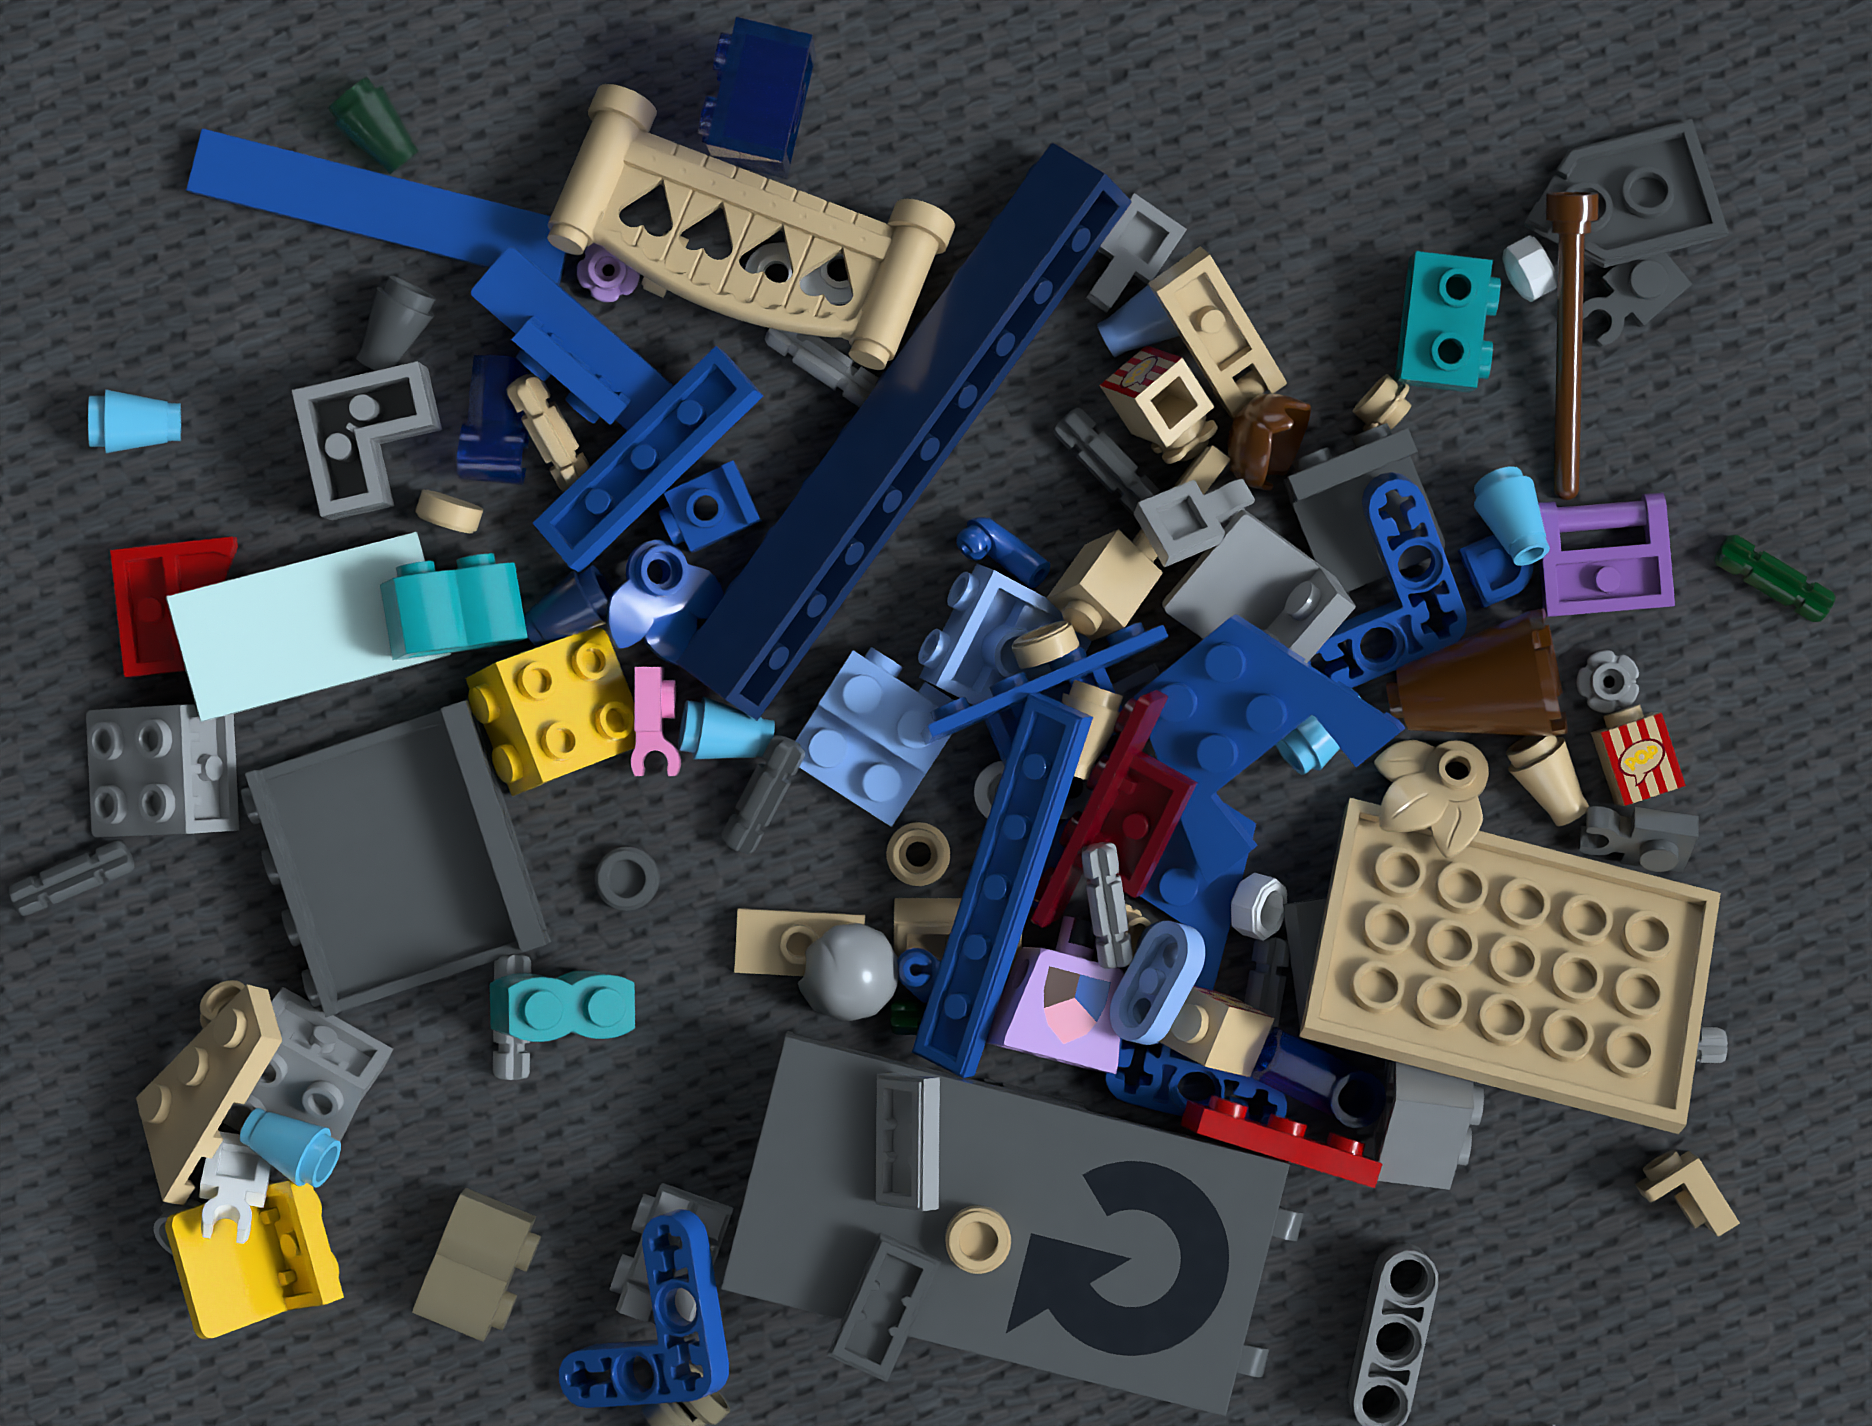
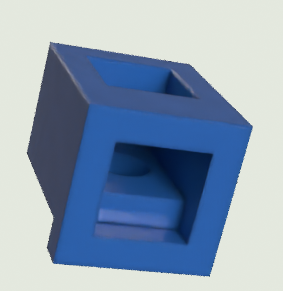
(734, 512)

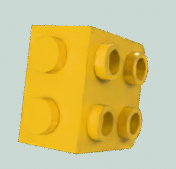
(554, 709)
(276, 1270)

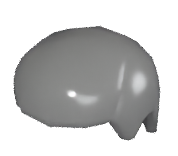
(849, 972)

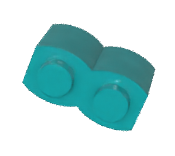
(452, 609)
(550, 1008)

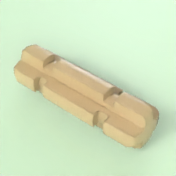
(548, 429)

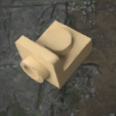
(1700, 1196)

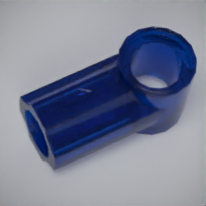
(494, 434)
(1317, 1079)

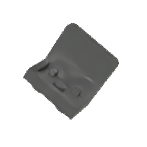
(1330, 511)

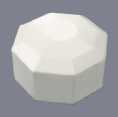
(1529, 269)
(1258, 906)

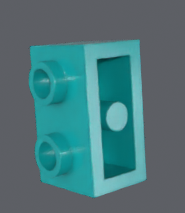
(1446, 322)

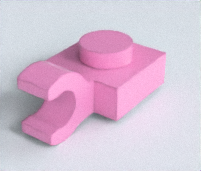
(653, 702)

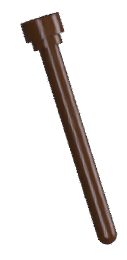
(1571, 219)

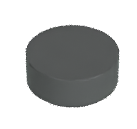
(627, 878)

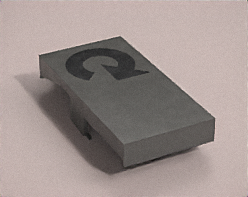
(1125, 1237)

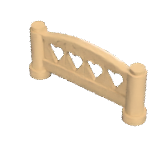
(626, 161)

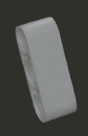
(1385, 1306)

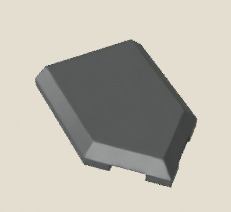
(1649, 191)

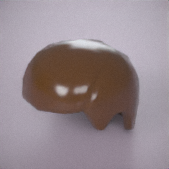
(1266, 438)

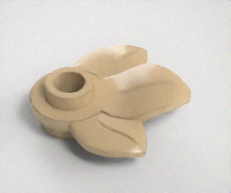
(1428, 796)

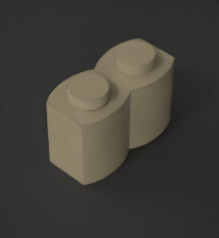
(476, 1265)

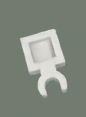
(233, 1183)

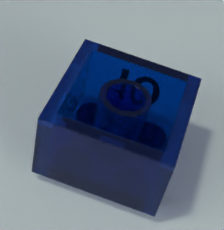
(759, 97)

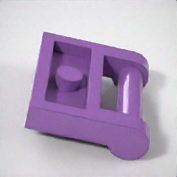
(1608, 576)

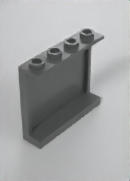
(395, 859)

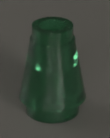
(373, 125)

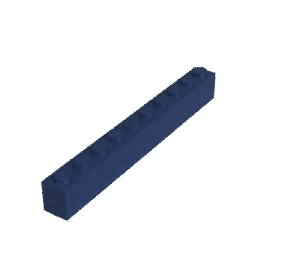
(904, 430)

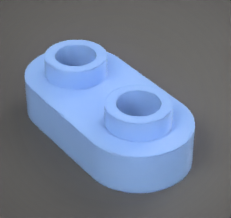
(1157, 982)

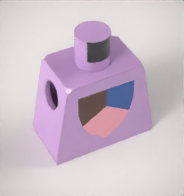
(1060, 1003)

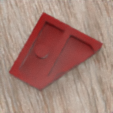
(141, 585)

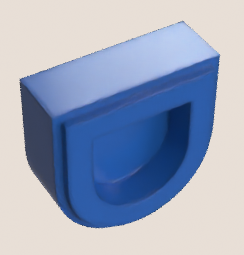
(1493, 571)

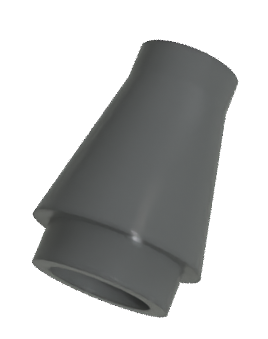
(395, 322)

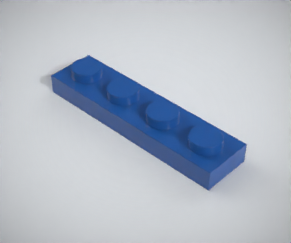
(647, 459)

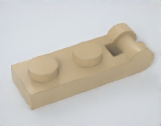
(1216, 330)

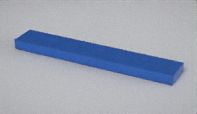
(368, 203)
(1002, 884)

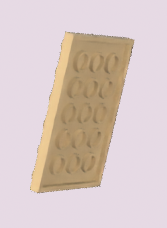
(1514, 969)

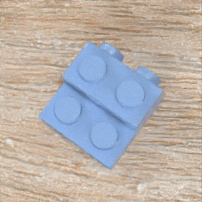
(979, 634)
(869, 737)

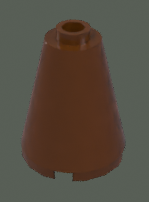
(1485, 683)

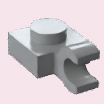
(1137, 248)
(1188, 522)

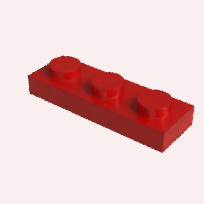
(1282, 1139)

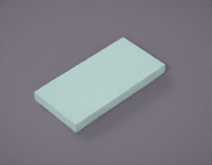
(290, 628)

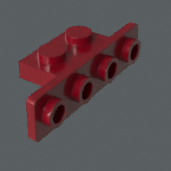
(1131, 805)

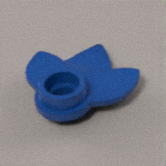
(664, 611)

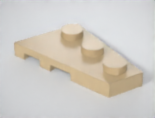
(201, 1084)

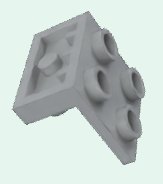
(1265, 584)
(161, 772)
(317, 1069)

